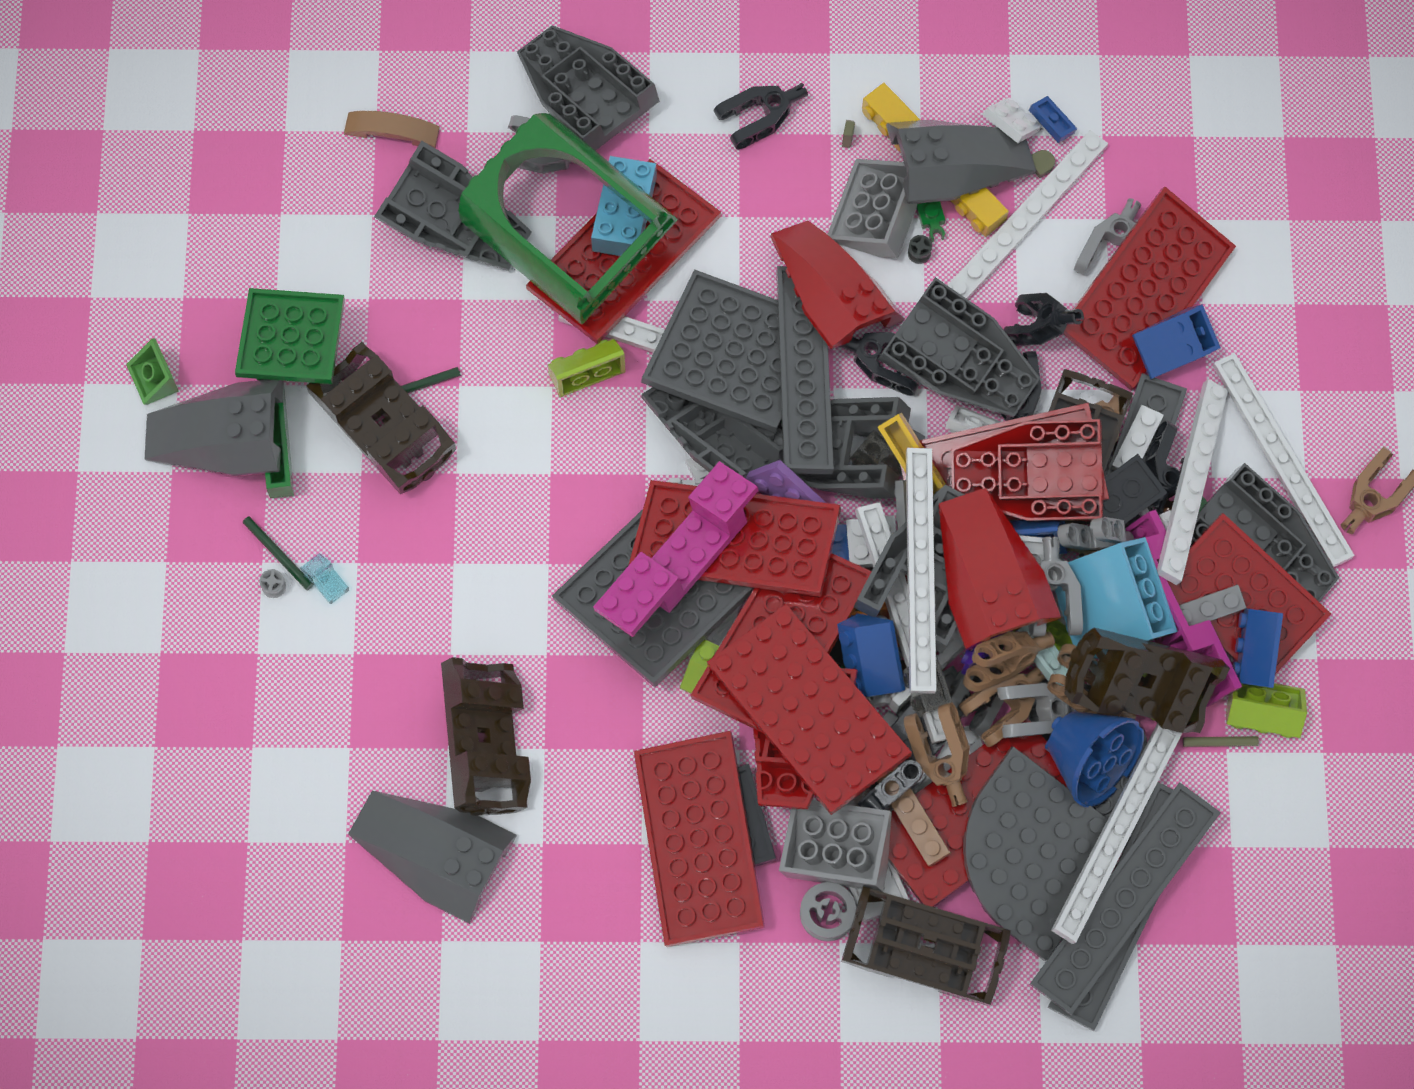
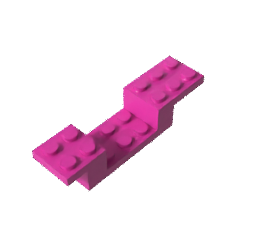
(684, 556)
(1195, 638)

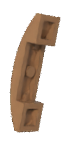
(391, 126)

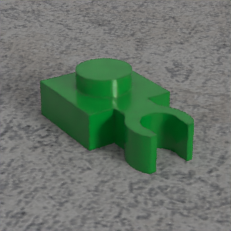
(931, 217)

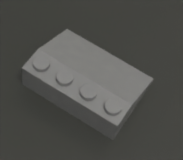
(873, 209)
(839, 847)

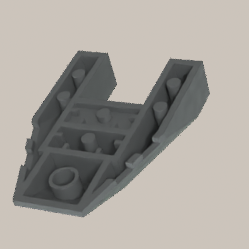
(853, 416)
(894, 559)

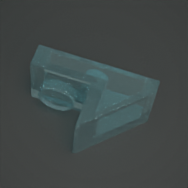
(325, 578)

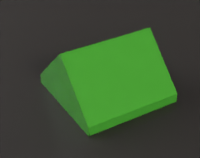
(151, 374)

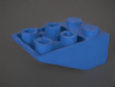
(1176, 341)

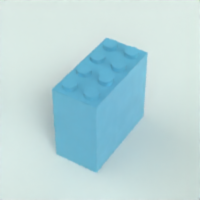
(1121, 592)

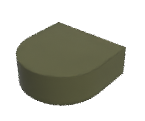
(848, 133)
(1044, 162)

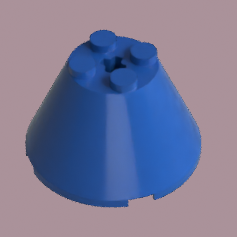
(1094, 753)

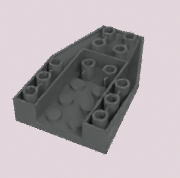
(586, 84)
(960, 353)
(1273, 526)

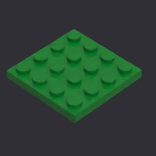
(290, 336)

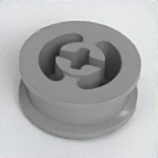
(810, 904)

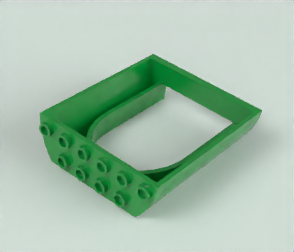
(484, 213)

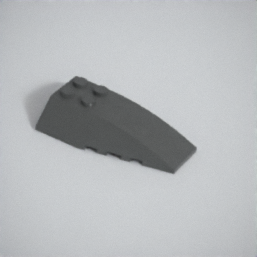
(956, 158)
(427, 207)
(219, 430)
(715, 436)
(433, 849)

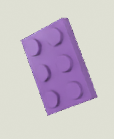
(781, 481)

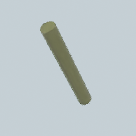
(1220, 741)

